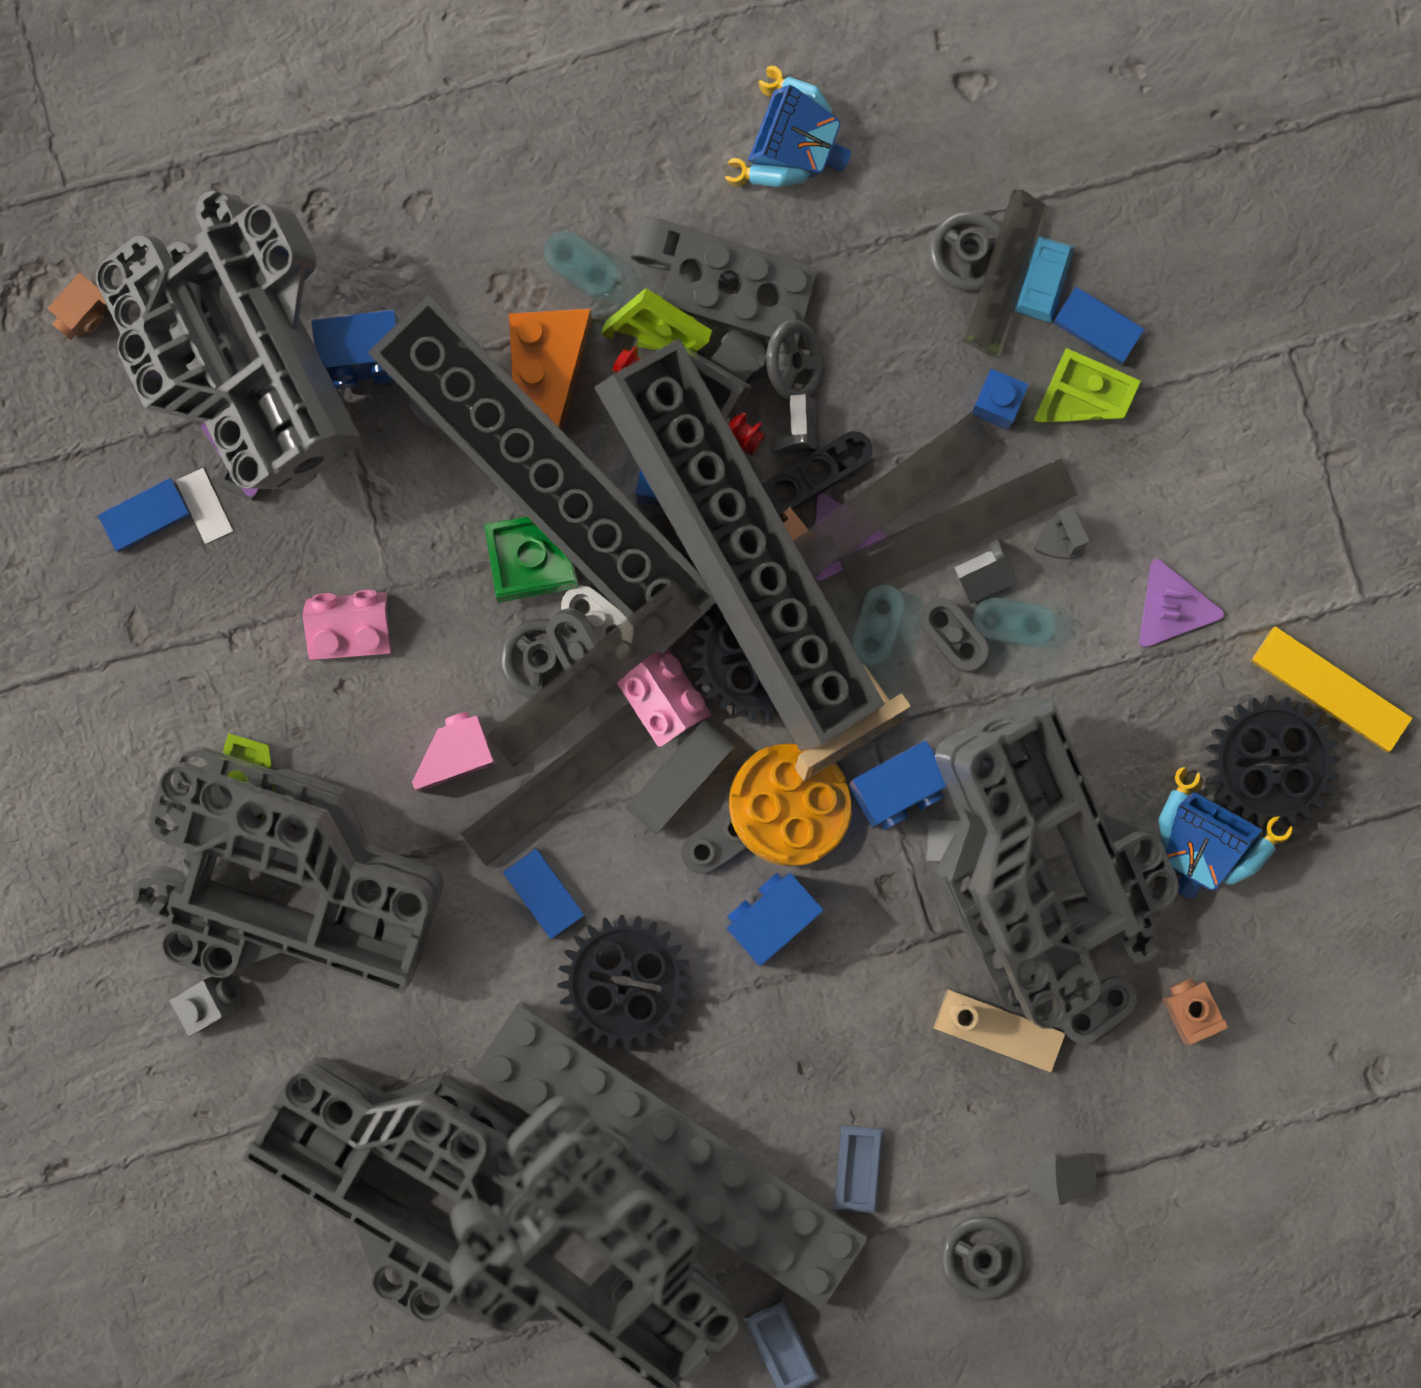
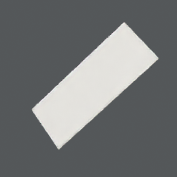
(204, 505)

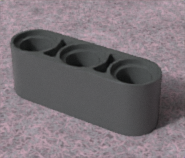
(680, 777)

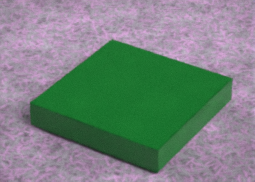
(526, 561)

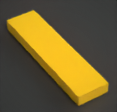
(1331, 689)

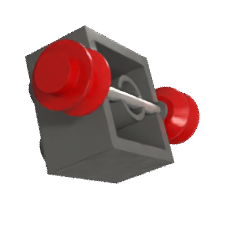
(726, 391)

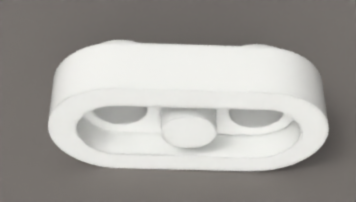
(601, 613)

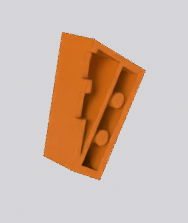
(547, 356)

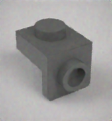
(207, 1003)

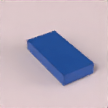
(1098, 326)
(144, 515)
(543, 893)

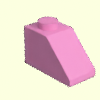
(454, 752)

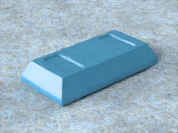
(1045, 279)

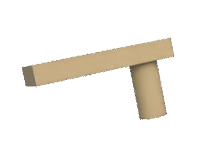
(872, 726)
(998, 1030)

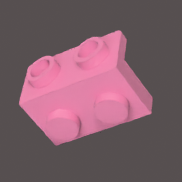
(346, 625)
(663, 697)

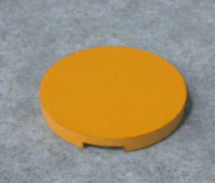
(783, 815)

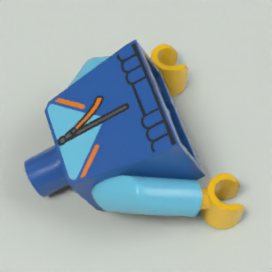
(794, 136)
(1210, 842)

